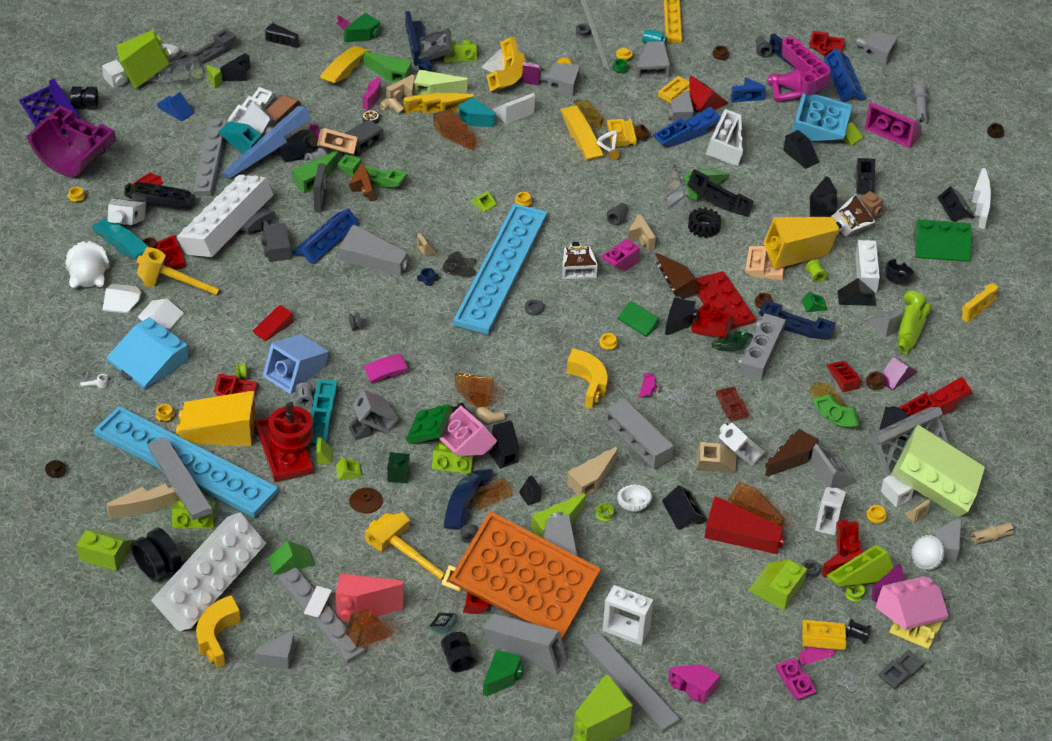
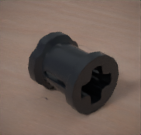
(858, 631)

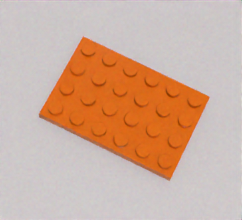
(524, 574)

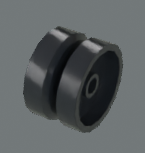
(156, 554)

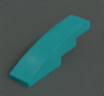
(121, 238)
(323, 409)

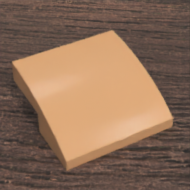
(759, 264)

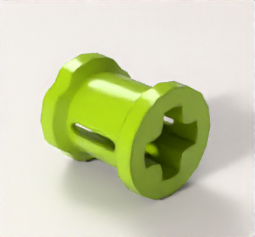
(814, 268)

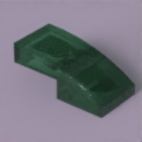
(734, 342)

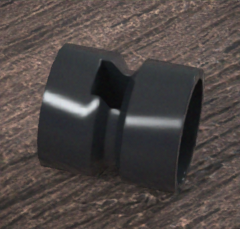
(84, 97)
(458, 652)

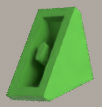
(290, 556)

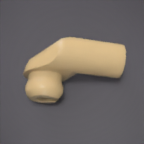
(392, 103)
(488, 416)

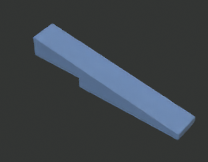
(270, 141)

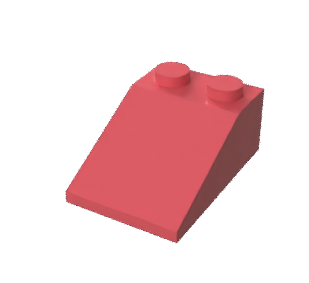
(361, 593)

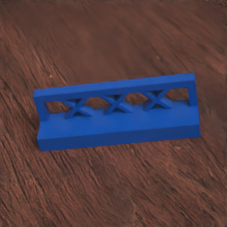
(843, 76)
(326, 236)

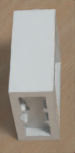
(618, 624)

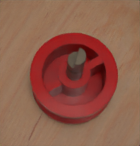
(290, 428)

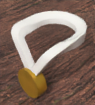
(613, 153)

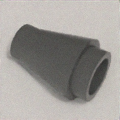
(763, 47)
(617, 213)

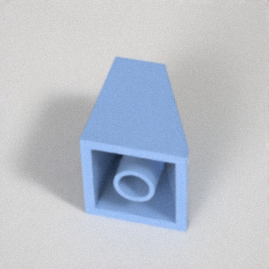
(294, 361)

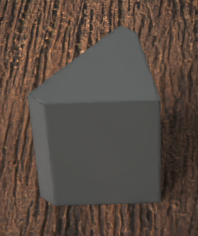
(359, 429)

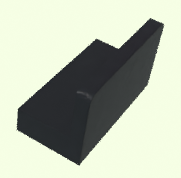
(954, 204)
(683, 507)

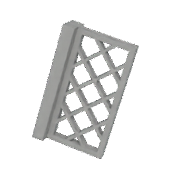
(900, 429)

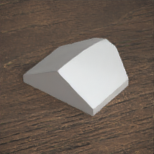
(121, 298)
(162, 312)

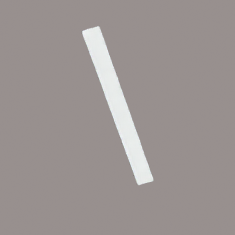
(595, 35)

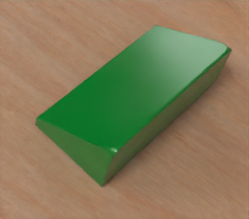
(639, 319)

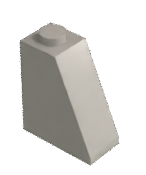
(653, 62)
(559, 532)

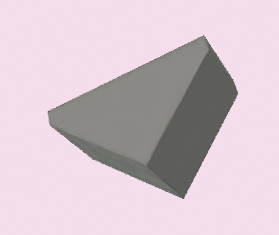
(887, 322)
(276, 653)

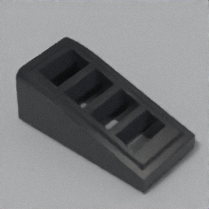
(280, 35)

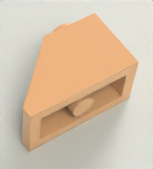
(337, 141)

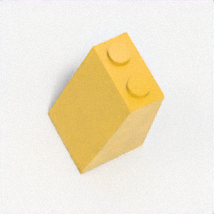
(799, 239)
(219, 420)

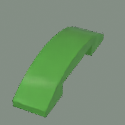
(379, 178)

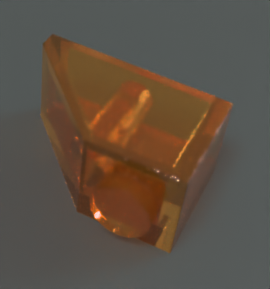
(475, 389)
(366, 628)

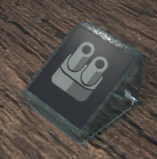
(443, 623)

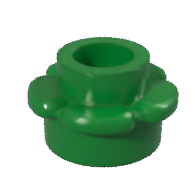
(620, 65)

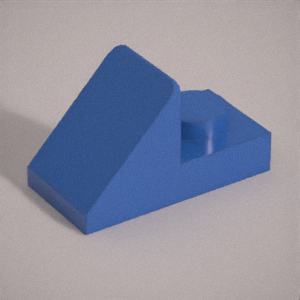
(748, 92)
(176, 107)

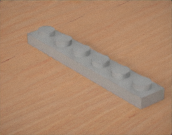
(209, 158)
(327, 622)

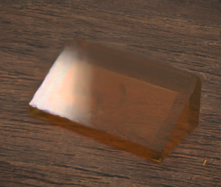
(491, 494)

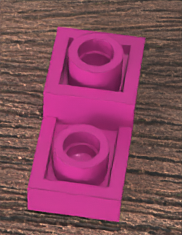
(373, 93)
(384, 367)
(795, 680)

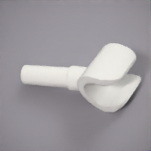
(101, 381)

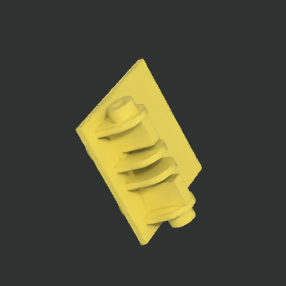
(919, 635)

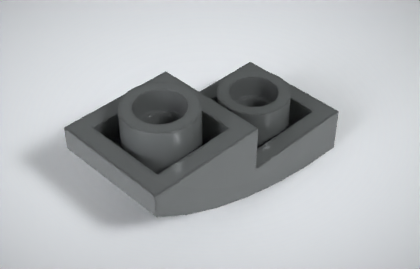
(257, 219)

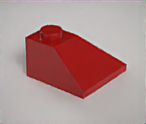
(704, 96)

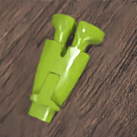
(913, 320)

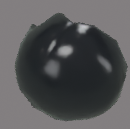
(898, 273)

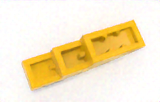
(343, 64)
(435, 102)
(581, 132)

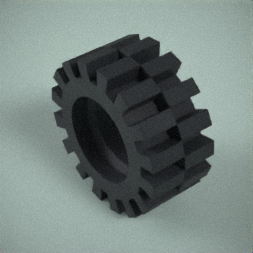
(705, 215)

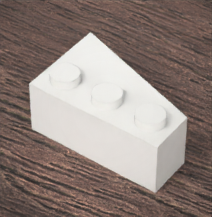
(727, 139)

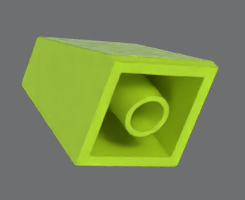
(143, 57)
(602, 714)

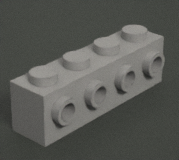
(639, 433)

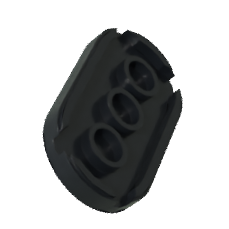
(159, 194)

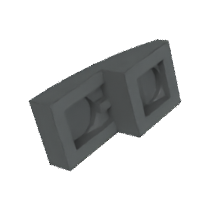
(901, 670)

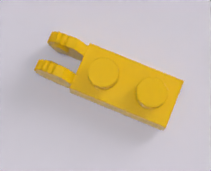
(979, 302)

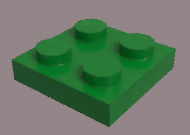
(429, 424)

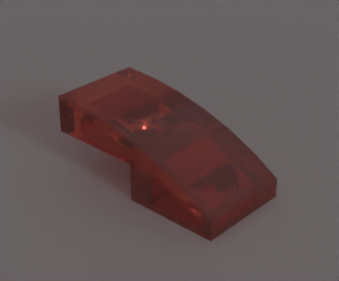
(732, 404)

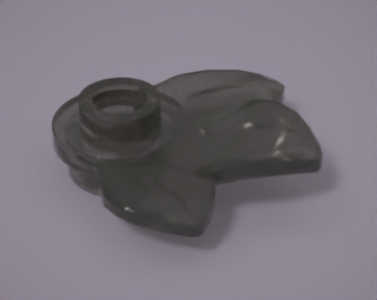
(461, 266)

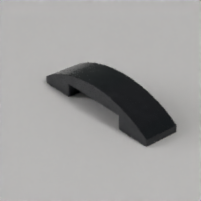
(719, 196)

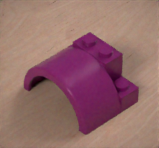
(70, 153)

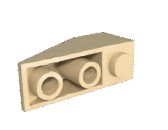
(590, 475)

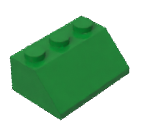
(942, 240)

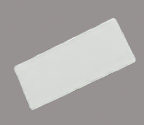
(317, 601)

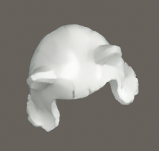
(86, 265)

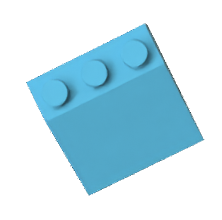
(821, 118)
(149, 353)

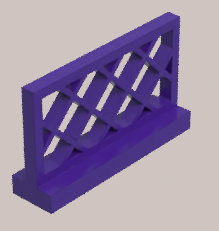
(56, 96)

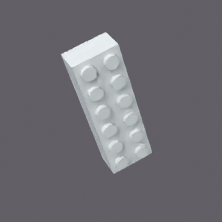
(225, 216)
(208, 572)

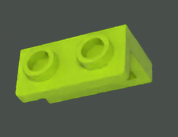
(462, 51)
(446, 460)
(182, 519)

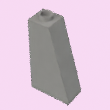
(372, 252)
(530, 641)

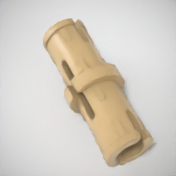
(992, 533)

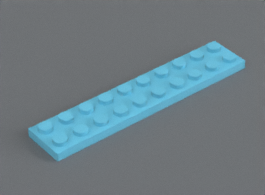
(500, 269)
(210, 472)

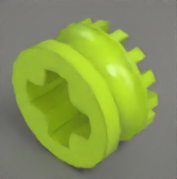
(241, 370)
(605, 507)
(855, 597)

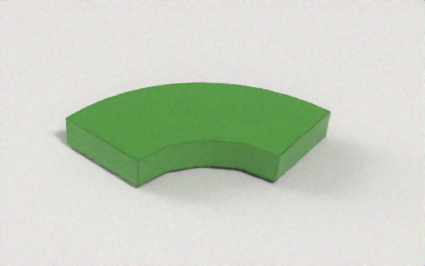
(835, 412)

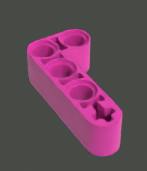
(815, 72)

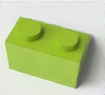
(103, 548)
(779, 582)

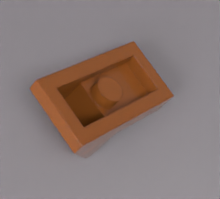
(362, 181)

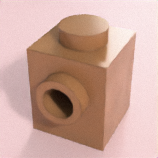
(872, 203)

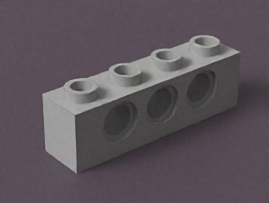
(761, 347)

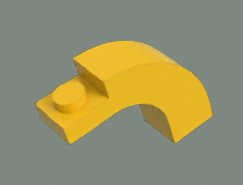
(512, 66)
(592, 370)
(213, 621)

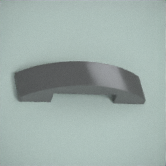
(221, 43)

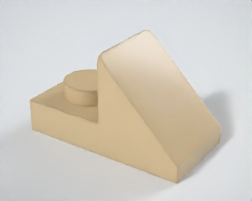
(401, 88)
(642, 232)

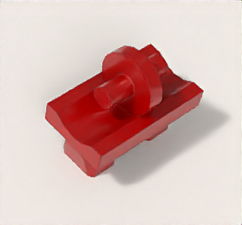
(847, 537)

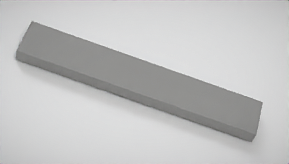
(179, 478)
(630, 682)

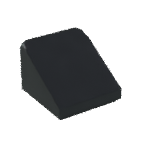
(531, 491)

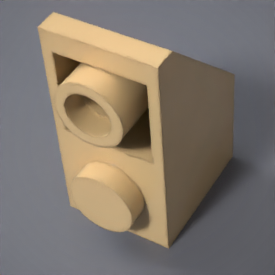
(715, 457)

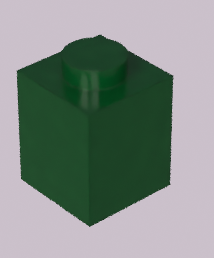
(398, 467)

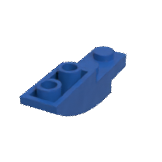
(683, 131)

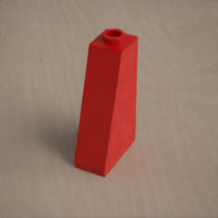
(742, 528)

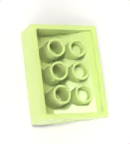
(939, 471)

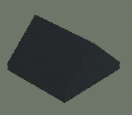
(823, 199)

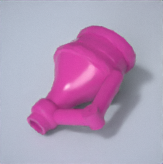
(790, 80)

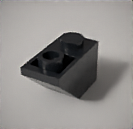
(506, 449)

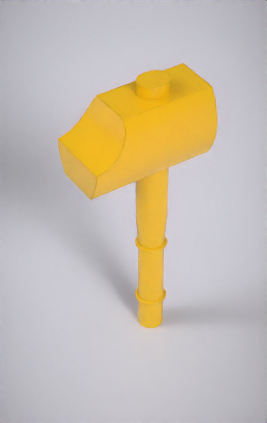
(152, 265)
(388, 530)

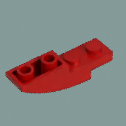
(944, 398)

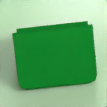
(814, 303)

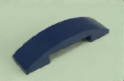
(820, 329)
(457, 507)

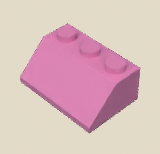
(466, 434)
(912, 602)

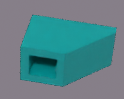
(476, 113)
(240, 135)

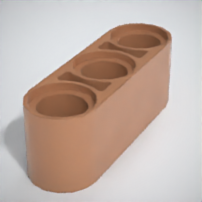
(283, 107)

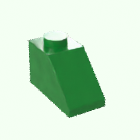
(362, 29)
(502, 672)

